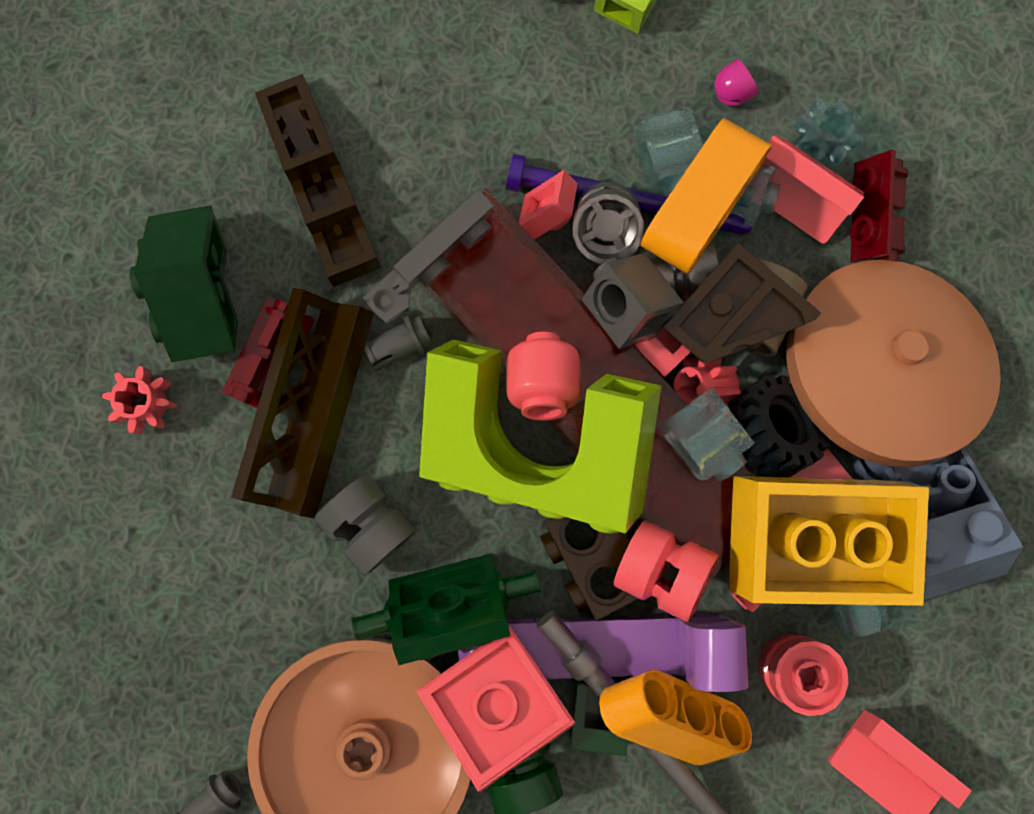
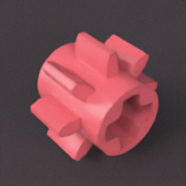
(698, 378)
(124, 392)

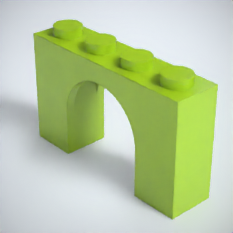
(470, 452)

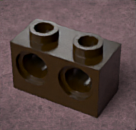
(604, 550)

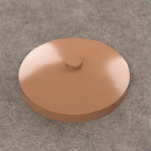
(894, 364)
(352, 737)

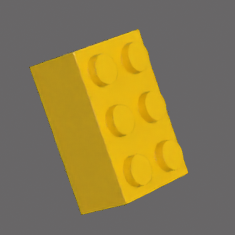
(828, 541)

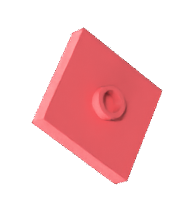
(495, 709)

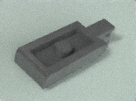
(427, 259)

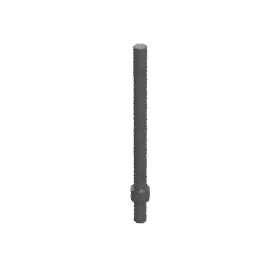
(584, 664)

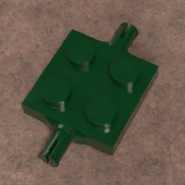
(446, 609)

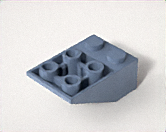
(965, 525)

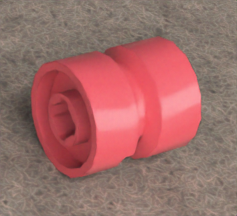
(647, 562)
(803, 674)

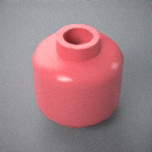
(543, 376)

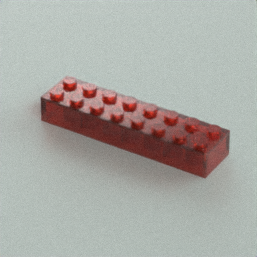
(513, 289)

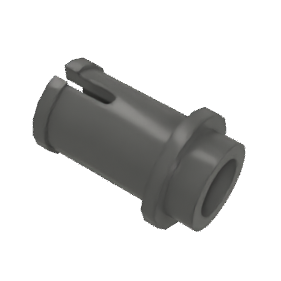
(398, 342)
(219, 796)

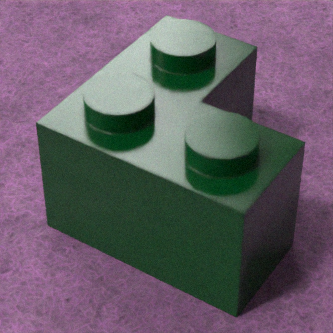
(184, 285)

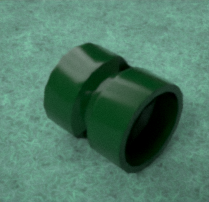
(527, 786)

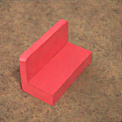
(810, 192)
(894, 769)

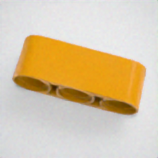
(705, 195)
(675, 718)

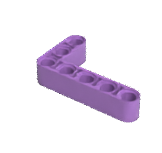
(705, 651)

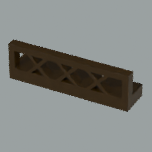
(312, 407)

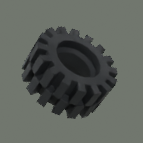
(801, 439)

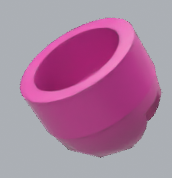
(735, 84)

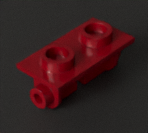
(874, 227)
(254, 360)

